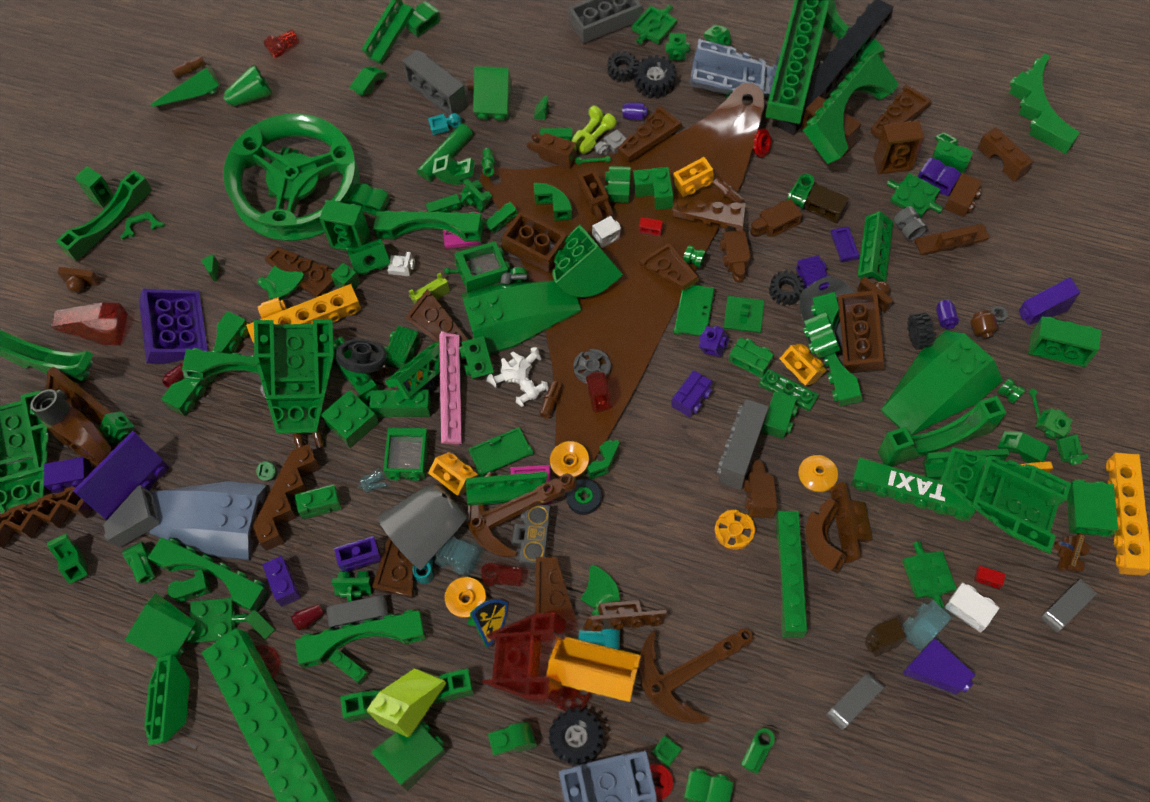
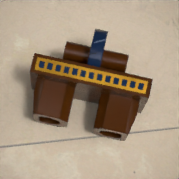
(1069, 552)

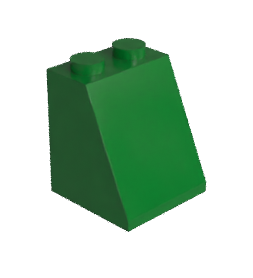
(492, 93)
(161, 629)
(410, 757)

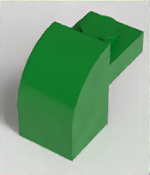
(453, 172)
(69, 557)
(515, 737)

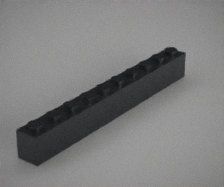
(843, 56)

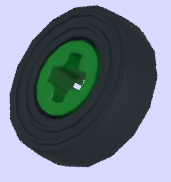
(590, 504)

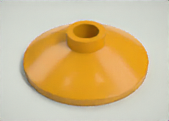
(569, 451)
(818, 481)
(458, 590)

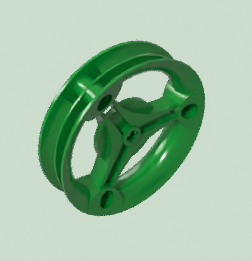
(289, 175)

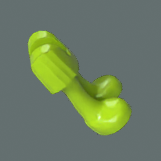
(583, 139)

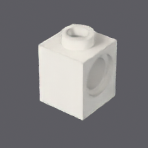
(606, 231)

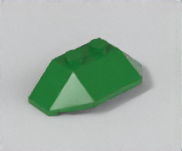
(166, 700)

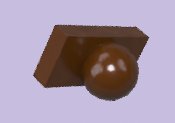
(77, 278)
(883, 291)

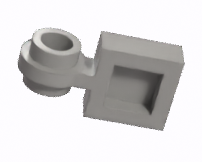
(611, 142)

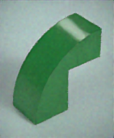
(551, 195)

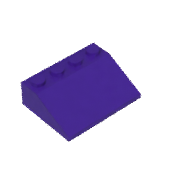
(171, 324)
(120, 474)

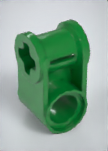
(800, 192)

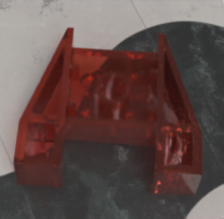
(519, 658)

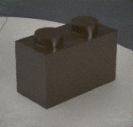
(826, 203)
(885, 637)

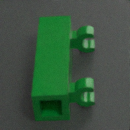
(360, 382)

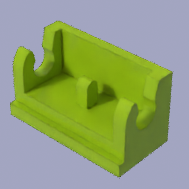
(437, 288)

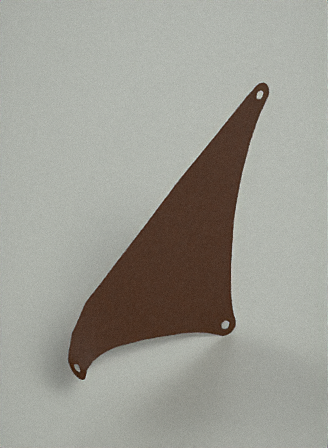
(637, 308)

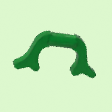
(138, 218)

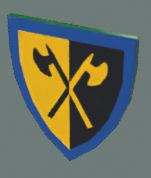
(488, 617)

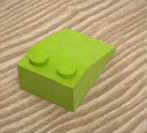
(406, 701)

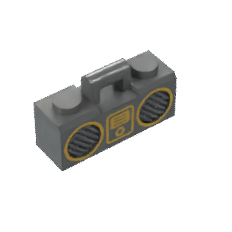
(536, 535)

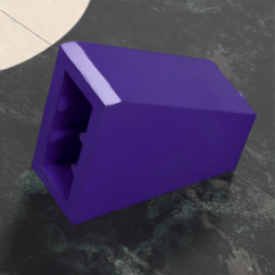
(1050, 302)
(940, 669)

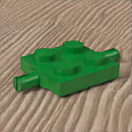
(654, 24)
(915, 193)
(929, 574)
(213, 619)

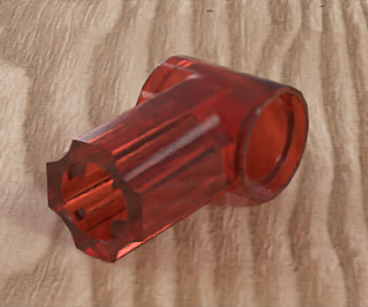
(277, 45)
(504, 575)

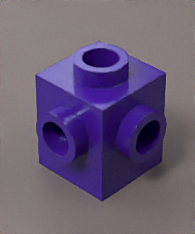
(713, 341)

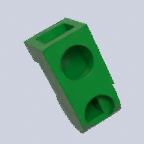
(191, 588)

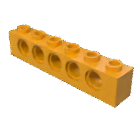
(313, 308)
(1137, 521)

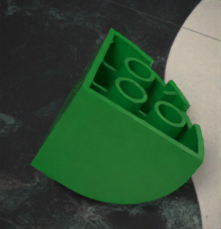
(583, 266)

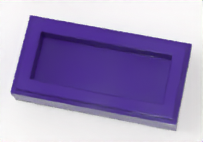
(844, 244)

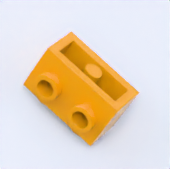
(693, 177)
(803, 364)
(451, 472)

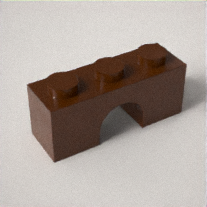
(1015, 160)

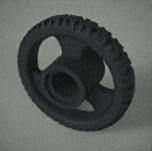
(361, 356)

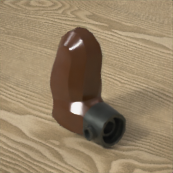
(70, 426)

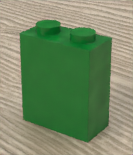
(1092, 508)

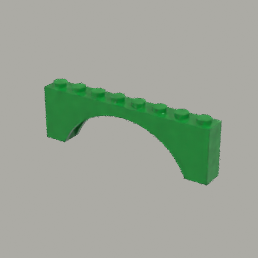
(827, 127)

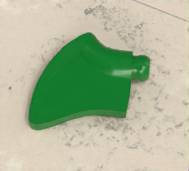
(280, 282)
(600, 589)

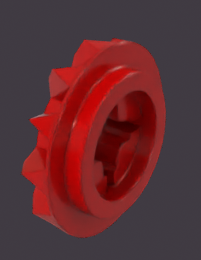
(762, 142)
(665, 780)

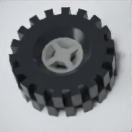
(655, 76)
(570, 727)

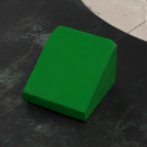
(542, 109)
(212, 266)

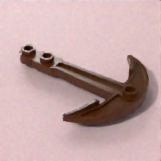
(498, 515)
(675, 678)

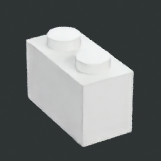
(972, 607)

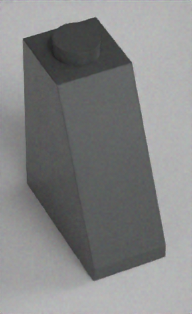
(132, 518)

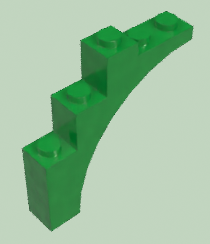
(1034, 106)
(41, 358)

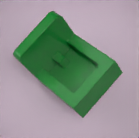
(1070, 449)

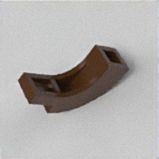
(818, 540)

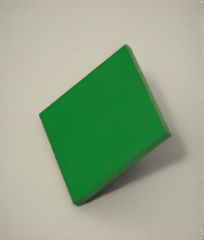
(744, 314)

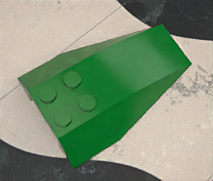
(516, 311)
(294, 371)
(942, 383)
(21, 453)
(1009, 494)

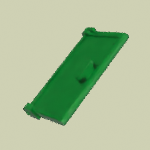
(691, 314)
(492, 457)

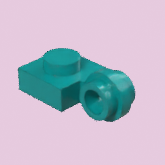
(440, 124)

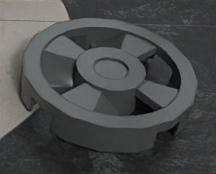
(591, 365)

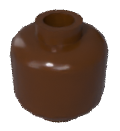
(984, 324)

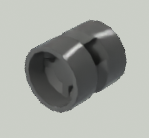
(910, 223)

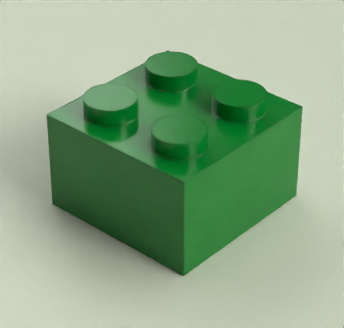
(350, 418)

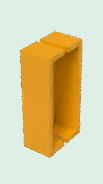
(594, 668)

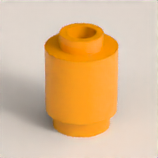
(271, 307)

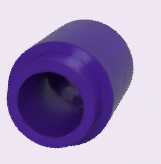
(634, 111)
(947, 314)

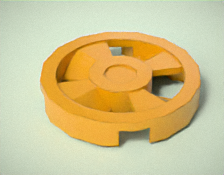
(734, 529)

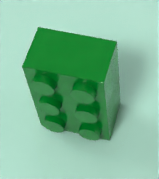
(344, 225)
(1064, 341)

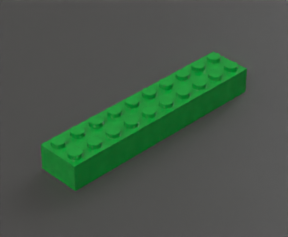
(797, 60)
(266, 720)

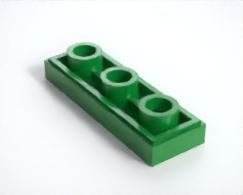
(773, 382)

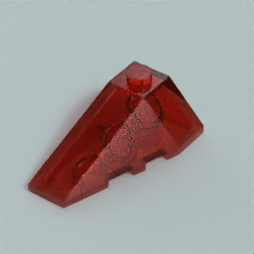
(97, 322)

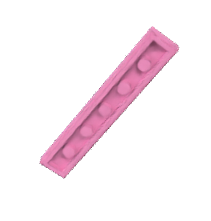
(450, 389)

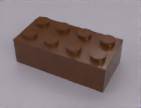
(861, 331)

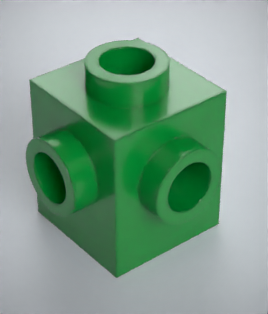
(718, 35)
(677, 46)
(1054, 423)
(116, 426)

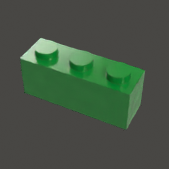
(392, 404)

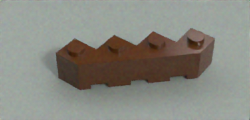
(278, 504)
(48, 509)

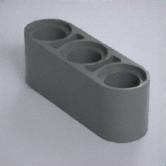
(1068, 605)
(356, 612)
(855, 700)

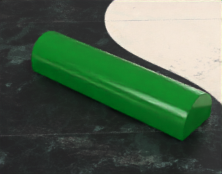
(451, 146)

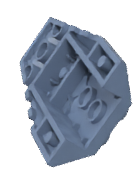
(723, 69)
(210, 517)
(610, 780)

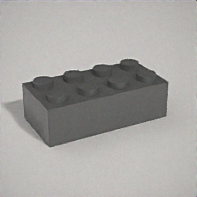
(600, 17)
(435, 83)
(741, 444)

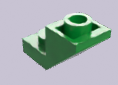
(365, 80)
(1027, 446)
(608, 453)

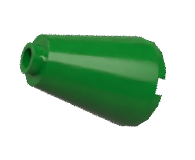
(247, 88)

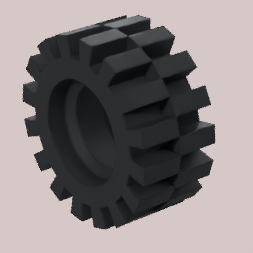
(621, 59)
(786, 278)
(920, 330)

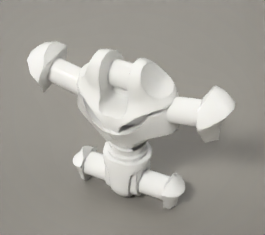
(517, 372)

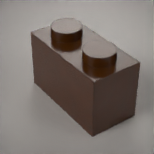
(963, 194)

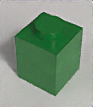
(344, 276)

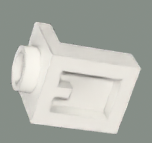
(401, 265)

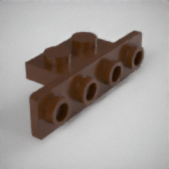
(951, 239)
(851, 522)
(622, 615)

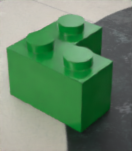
(654, 183)

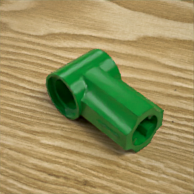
(137, 558)
(756, 752)

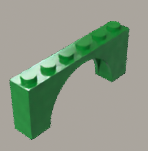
(902, 447)

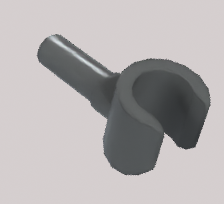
(506, 277)

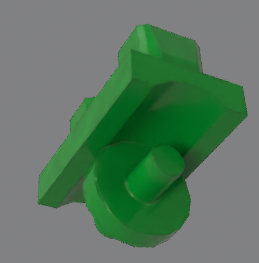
(472, 196)
(352, 587)

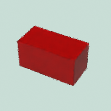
(650, 226)
(989, 577)

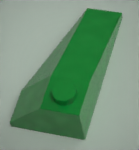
(197, 85)

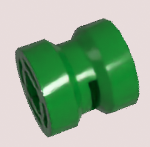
(694, 256)
(1008, 387)

